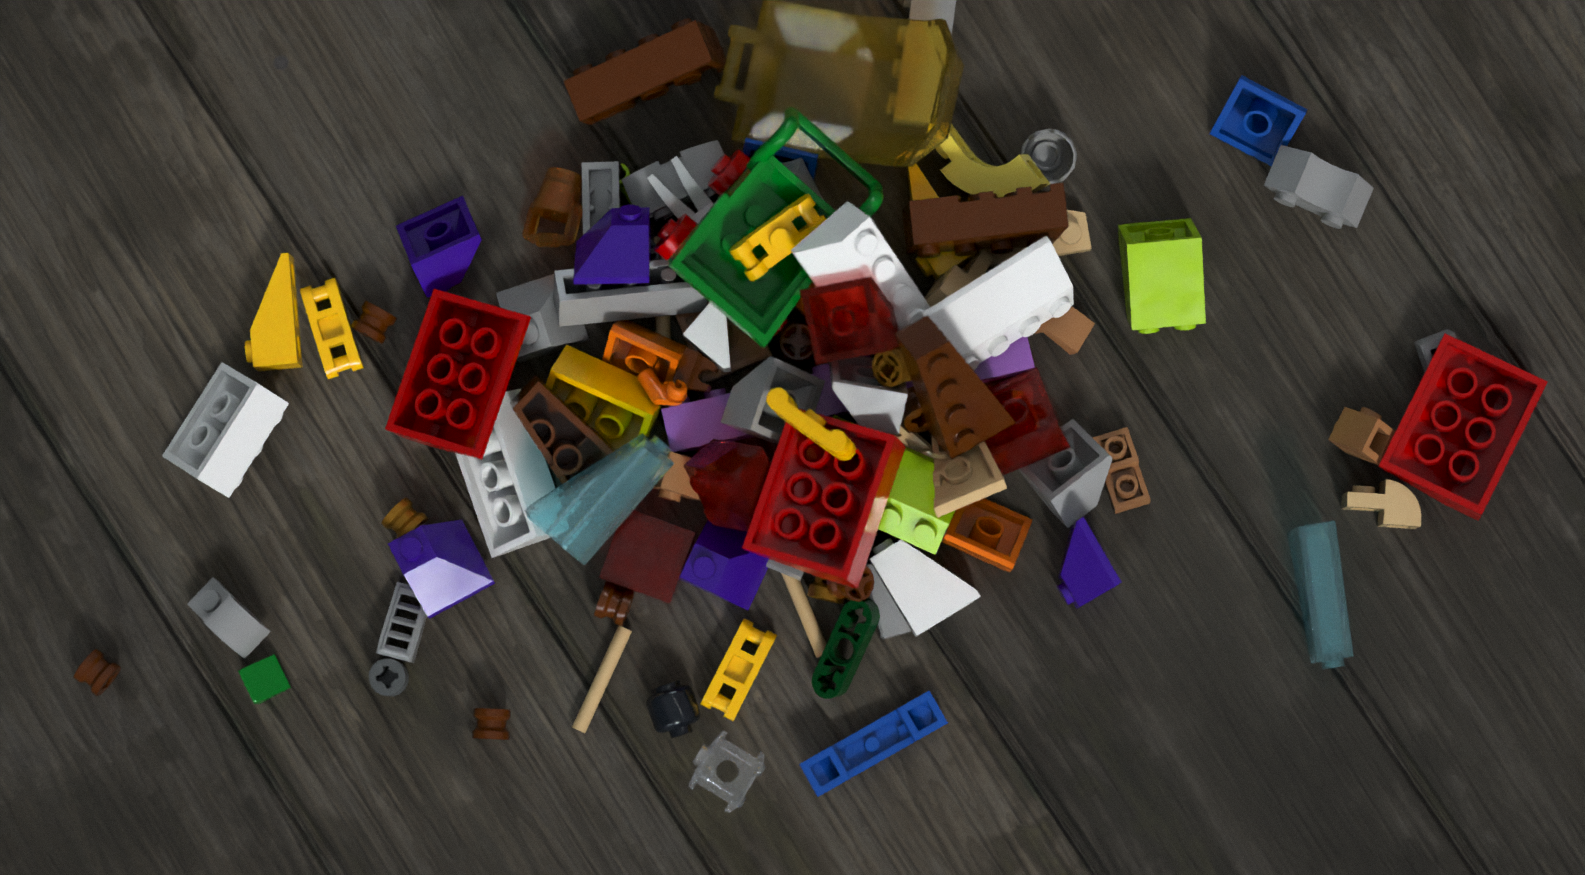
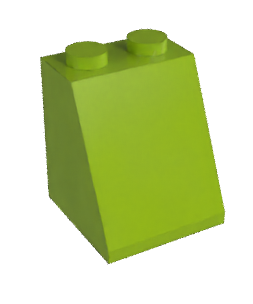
(1162, 275)

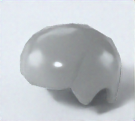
(1052, 153)

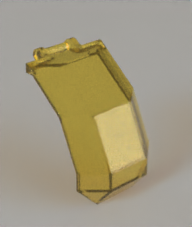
(864, 81)

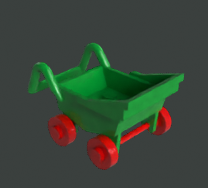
(765, 188)

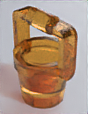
(558, 202)

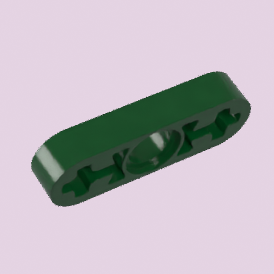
(844, 676)

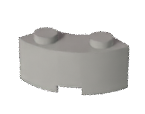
(697, 161)
(1318, 186)

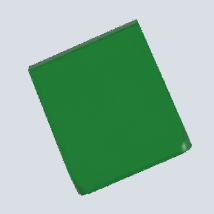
(264, 679)

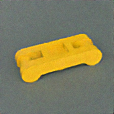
(776, 237)
(331, 328)
(810, 425)
(738, 669)

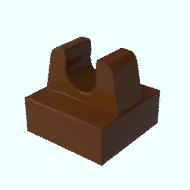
(691, 368)

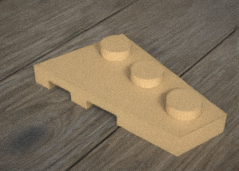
(964, 478)

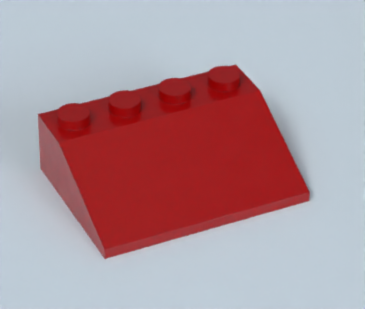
(457, 374)
(1462, 426)
(823, 509)

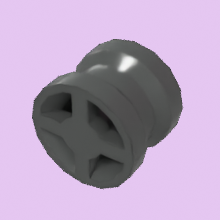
(395, 677)

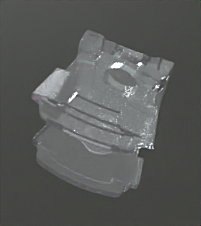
(706, 772)

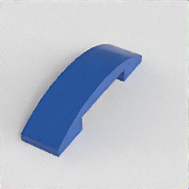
(873, 743)

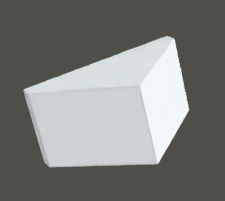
(710, 337)

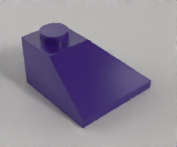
(440, 244)
(615, 248)
(441, 565)
(723, 567)
(1084, 567)

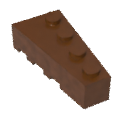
(645, 70)
(984, 222)
(950, 393)
(558, 430)

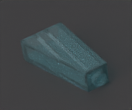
(599, 499)
(1321, 592)

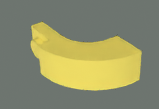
(976, 176)

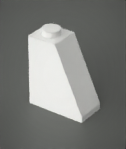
(920, 585)

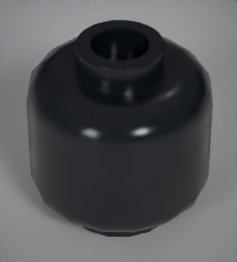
(673, 709)

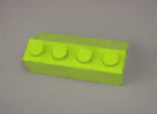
(911, 503)

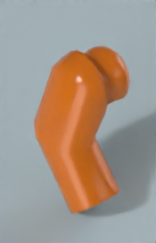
(662, 394)

